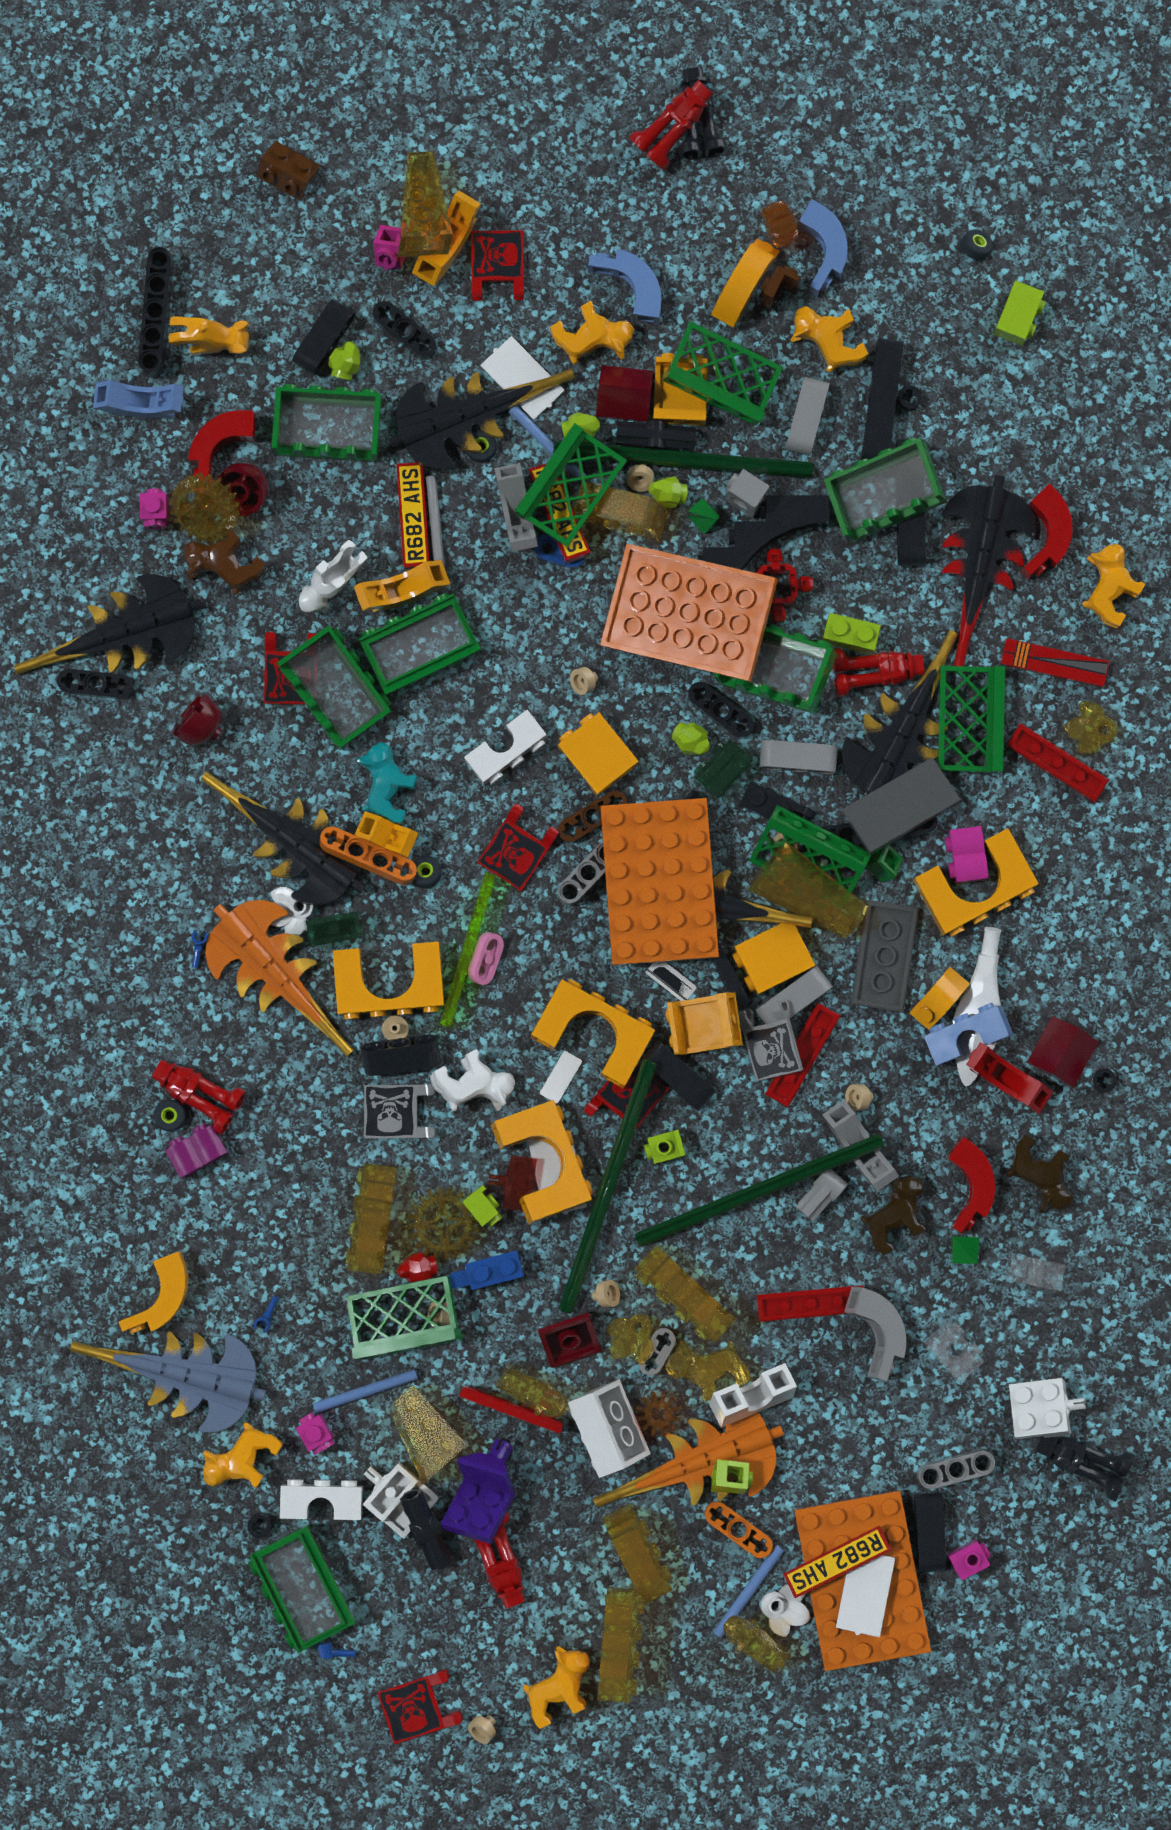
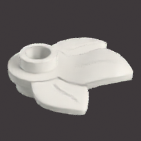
(293, 922)
(789, 1610)

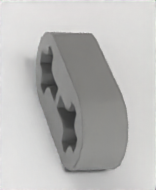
(662, 1354)

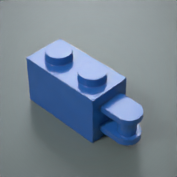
(488, 1271)

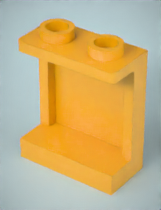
(672, 403)
(597, 753)
(772, 957)
(704, 1024)

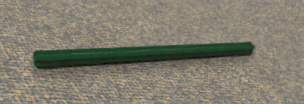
(701, 460)
(607, 1186)
(759, 1190)

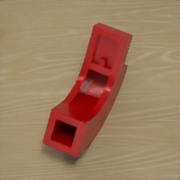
(216, 433)
(1057, 520)
(1008, 1078)
(981, 1181)

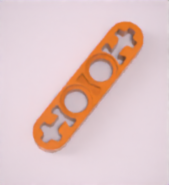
(365, 860)

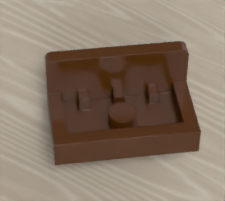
(287, 170)
(782, 278)

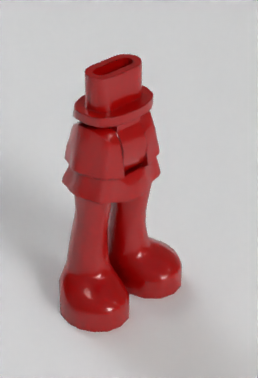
(685, 110)
(891, 668)
(184, 1083)
(502, 1574)

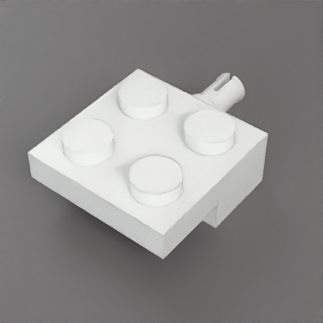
(1042, 1408)
(386, 1496)

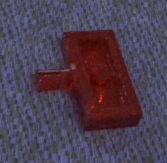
(517, 1181)

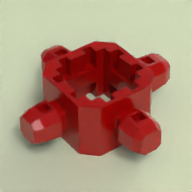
(804, 584)

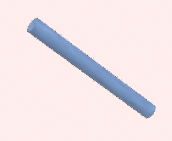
(541, 437)
(365, 1391)
(750, 1588)

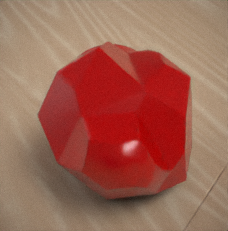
(418, 1267)

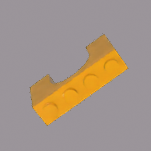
(1013, 880)
(424, 993)
(571, 1002)
(546, 1125)

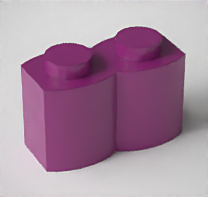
(195, 1151)

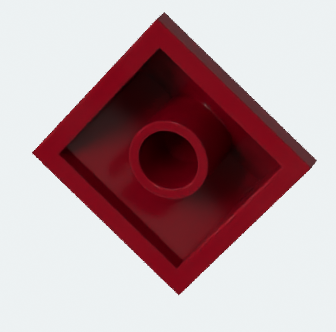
(624, 393)
(1062, 1051)
(569, 1340)

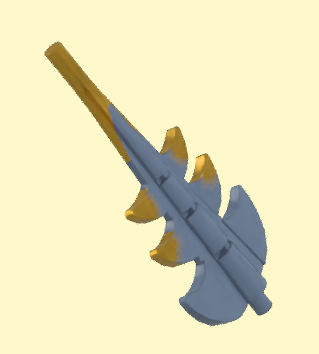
(224, 1385)

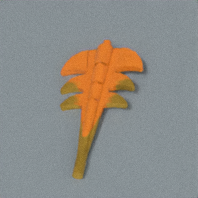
(244, 937)
(742, 1441)

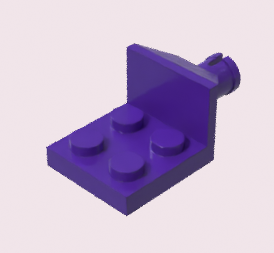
(482, 1495)

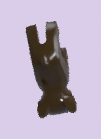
(1044, 1175)
(898, 1212)

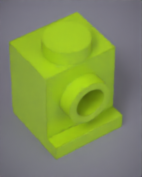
(675, 1147)
(483, 1207)
(738, 1470)

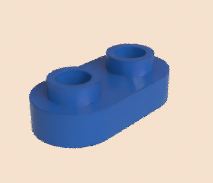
(555, 555)

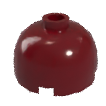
(248, 484)
(199, 722)

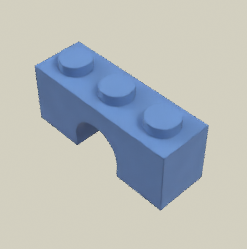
(946, 1041)

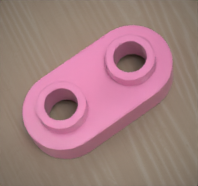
(485, 958)

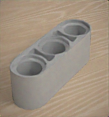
(807, 416)
(798, 757)
(575, 879)
(798, 994)
(968, 1464)

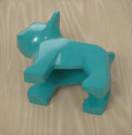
(386, 782)

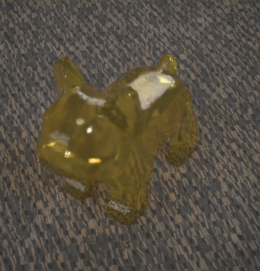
(706, 1369)
(533, 1392)
(755, 1643)

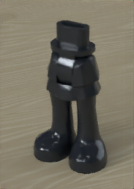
(713, 144)
(1069, 1453)

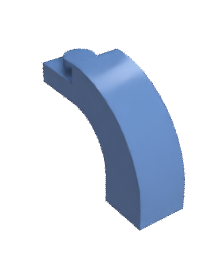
(828, 231)
(638, 276)
(138, 401)

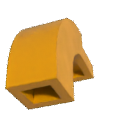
(462, 220)
(744, 282)
(402, 588)
(173, 1291)

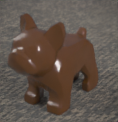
(222, 561)

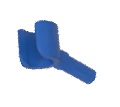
(198, 948)
(267, 1314)
(326, 1651)

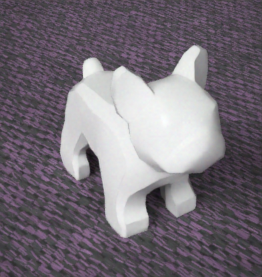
(330, 579)
(475, 1082)

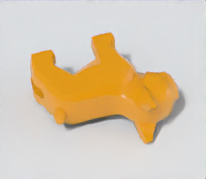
(593, 334)
(210, 335)
(828, 336)
(1112, 583)
(240, 1460)
(559, 1687)

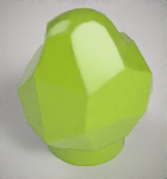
(345, 361)
(589, 424)
(669, 492)
(691, 738)

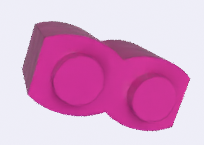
(967, 855)

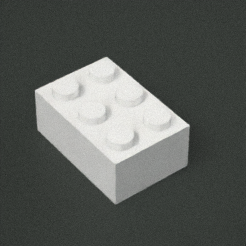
(609, 1428)

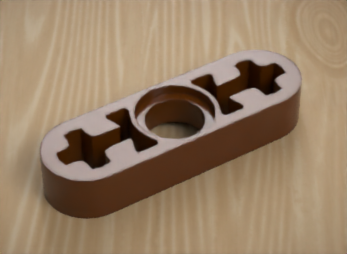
(590, 827)

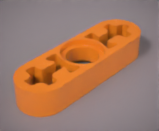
(750, 1547)

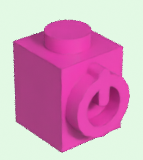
(386, 248)
(154, 509)
(315, 1433)
(969, 1559)

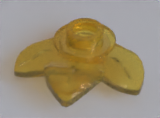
(1087, 727)
(628, 1341)

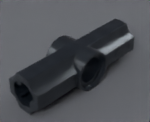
(656, 435)
(425, 1529)

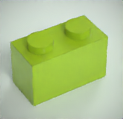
(1019, 313)
(851, 633)

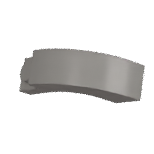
(511, 492)
(848, 1131)
(887, 1328)

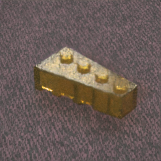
(424, 214)
(808, 891)
(372, 1219)
(684, 1293)
(618, 1644)

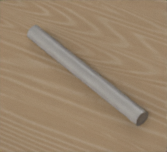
(434, 515)

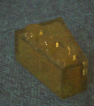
(624, 512)
(425, 1433)
(637, 1553)

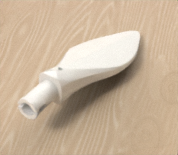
(980, 992)

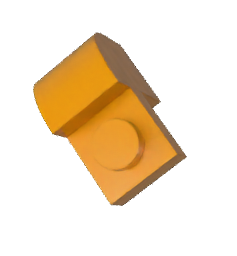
(386, 834)
(939, 998)

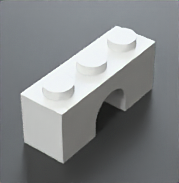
(489, 764)
(768, 1390)
(345, 1498)

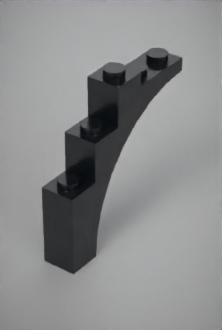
(782, 517)

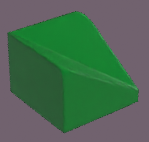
(703, 516)
(885, 863)
(964, 1250)

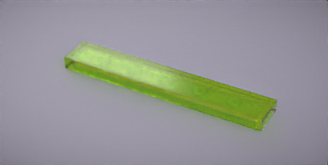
(468, 950)

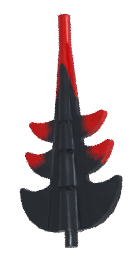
(991, 515)

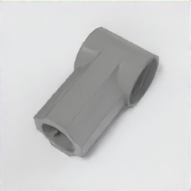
(825, 1189)

